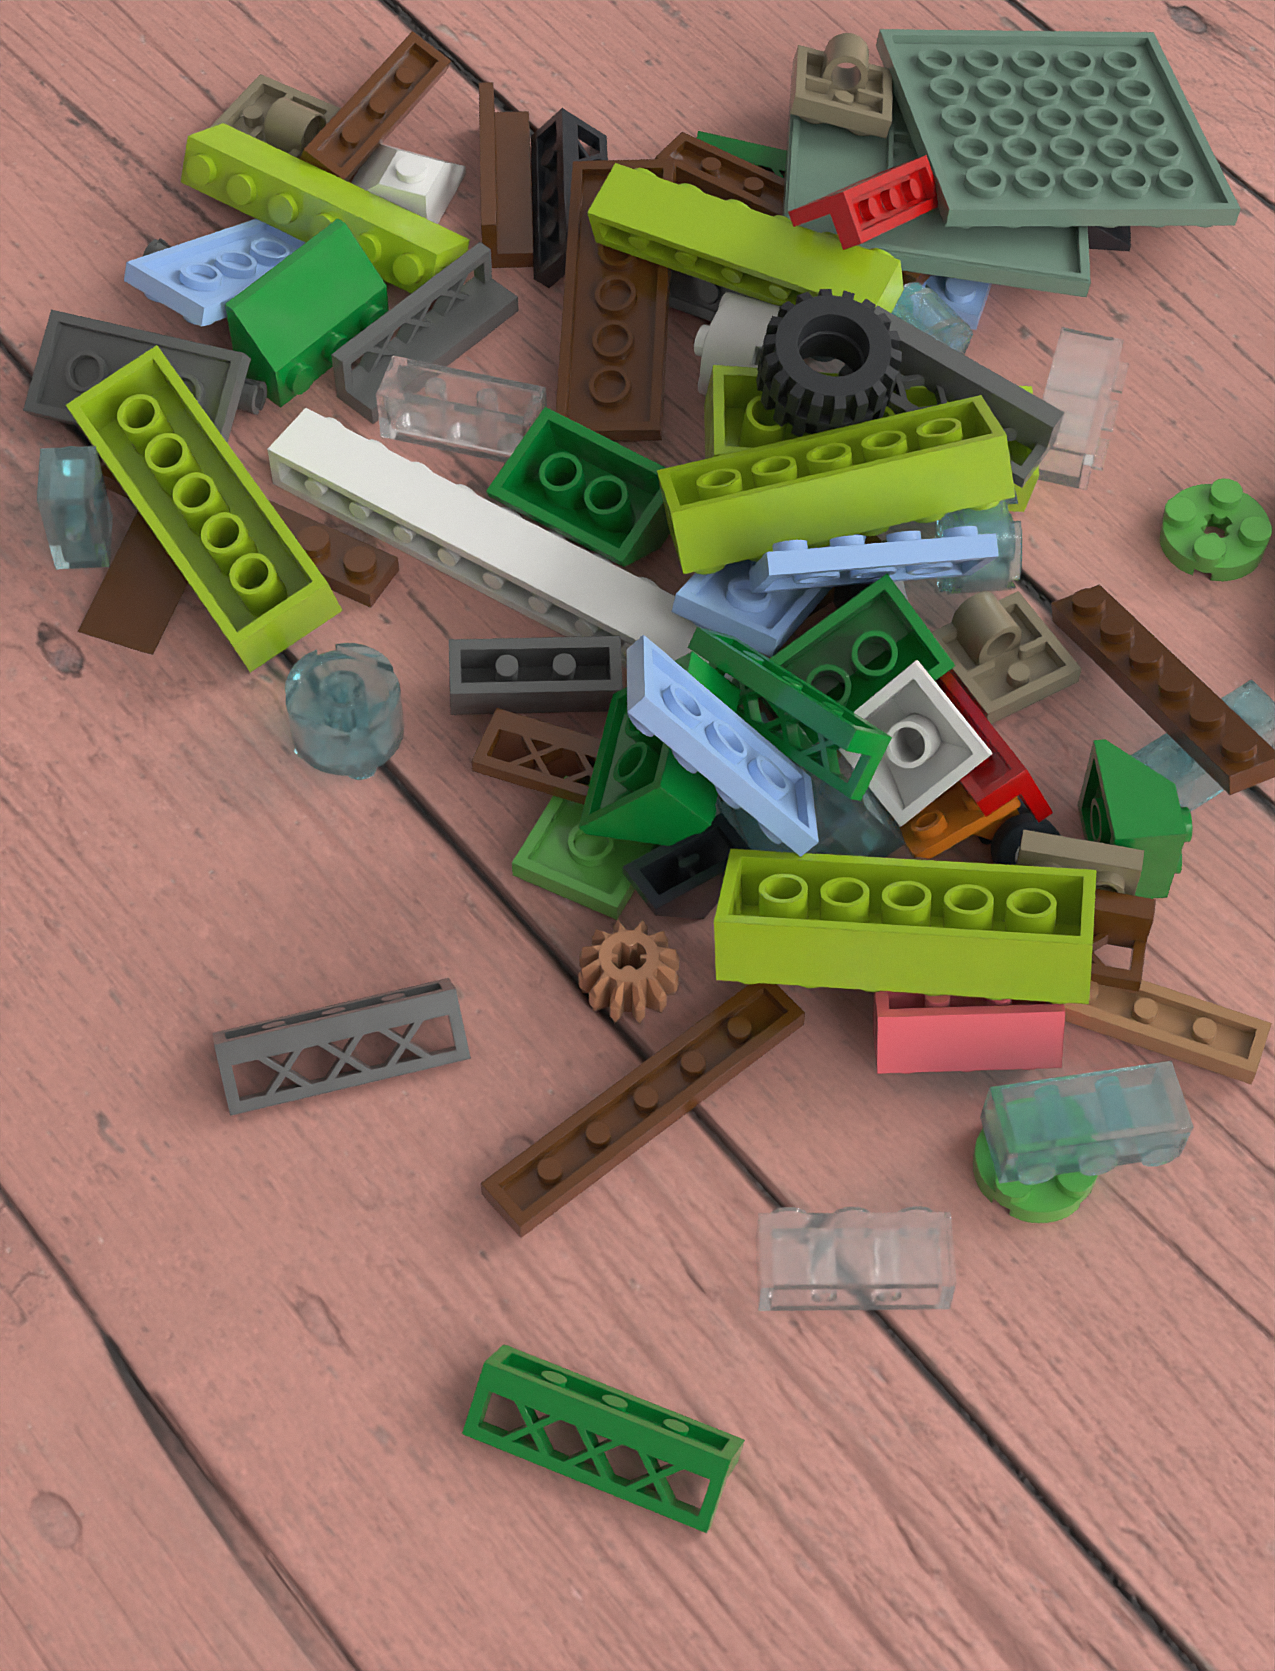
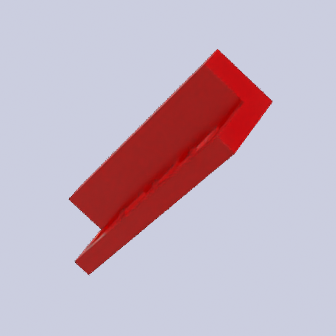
(875, 202)
(1002, 773)

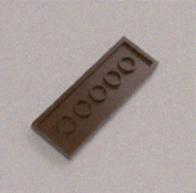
(612, 321)

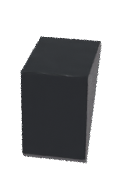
(687, 875)

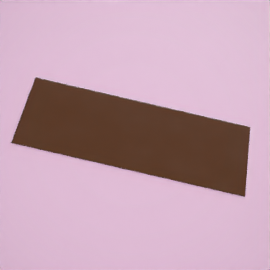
(136, 593)

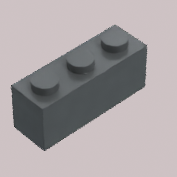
(534, 674)

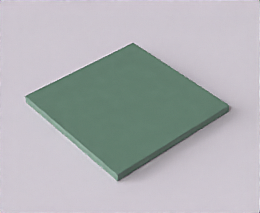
(1028, 257)

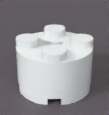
(733, 336)

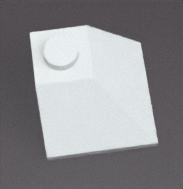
(411, 180)
(928, 745)

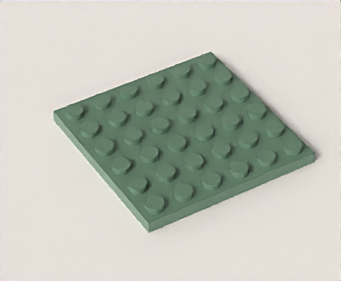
(1055, 129)

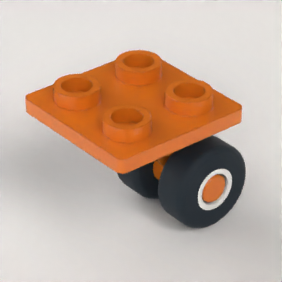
(956, 817)

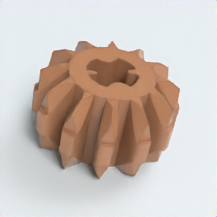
(628, 971)

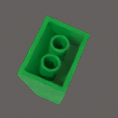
(306, 311)
(585, 489)
(861, 650)
(638, 783)

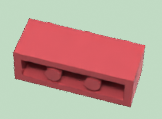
(964, 1033)

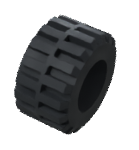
(833, 329)

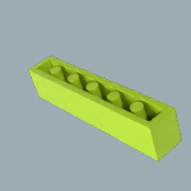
(307, 199)
(734, 244)

